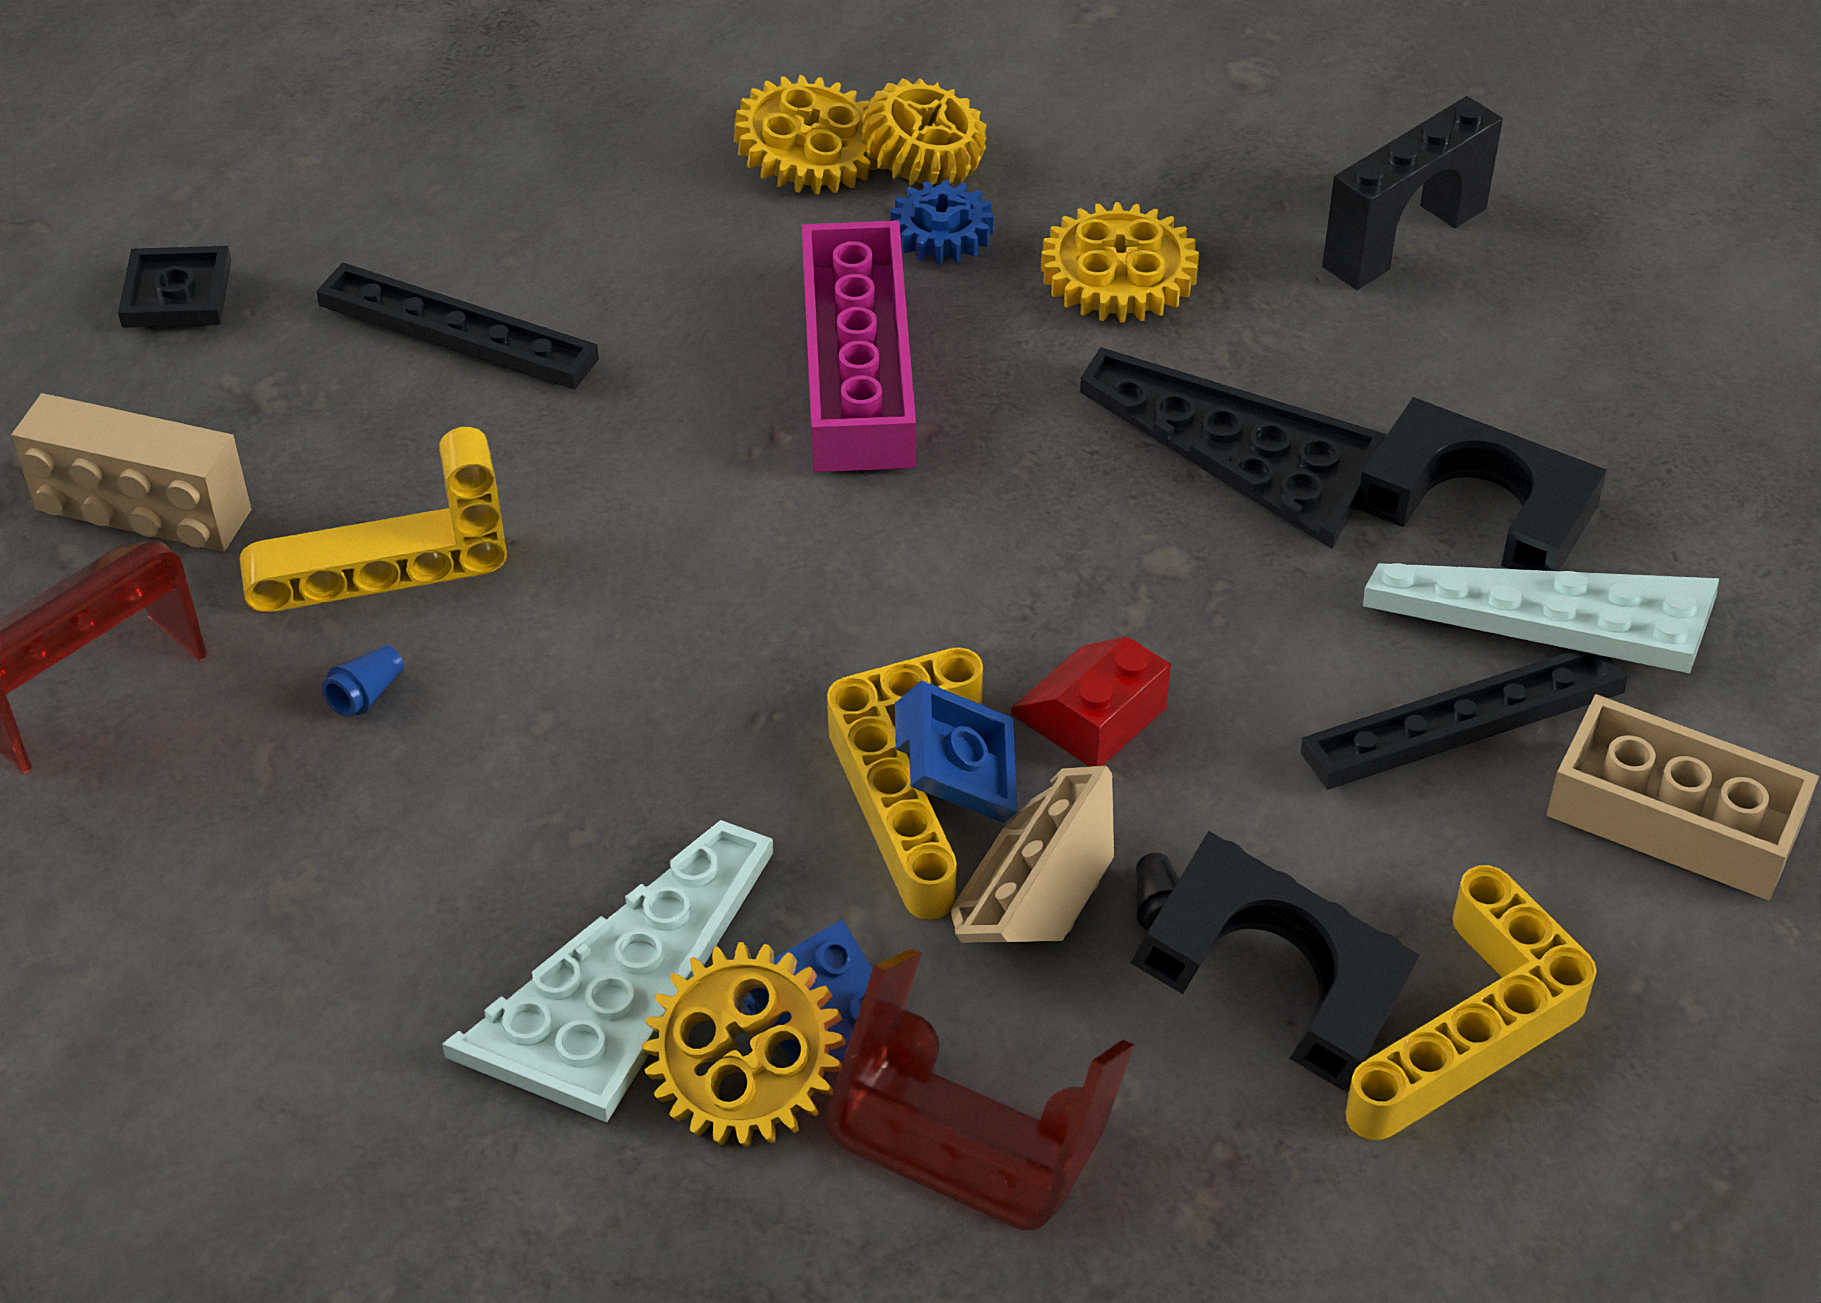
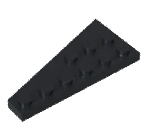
(1269, 450)

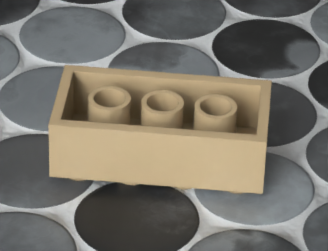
(132, 472)
(1682, 796)

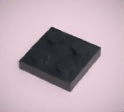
(175, 286)

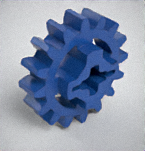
(943, 221)

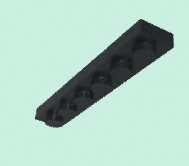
(458, 325)
(1460, 716)

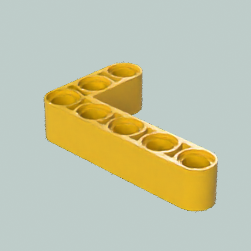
(389, 551)
(898, 815)
(1539, 995)

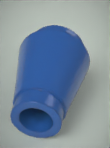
(360, 681)

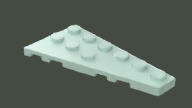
(1603, 614)
(583, 1014)

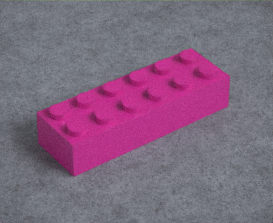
(858, 347)

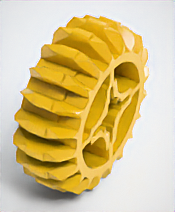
(923, 133)

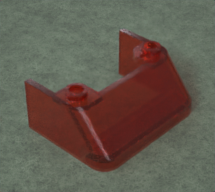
(86, 608)
(951, 1137)

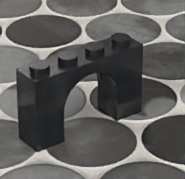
(1446, 153)
(1441, 445)
(1353, 962)

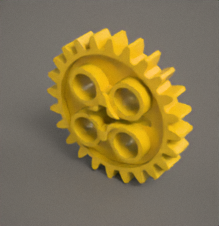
(804, 134)
(1119, 262)
(771, 1091)

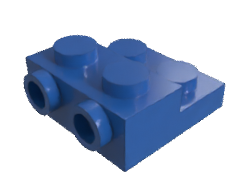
(958, 750)

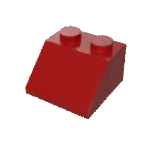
(1098, 699)

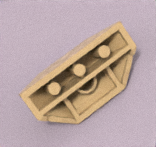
(1042, 863)

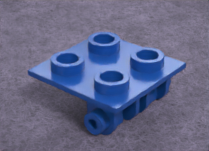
(838, 966)

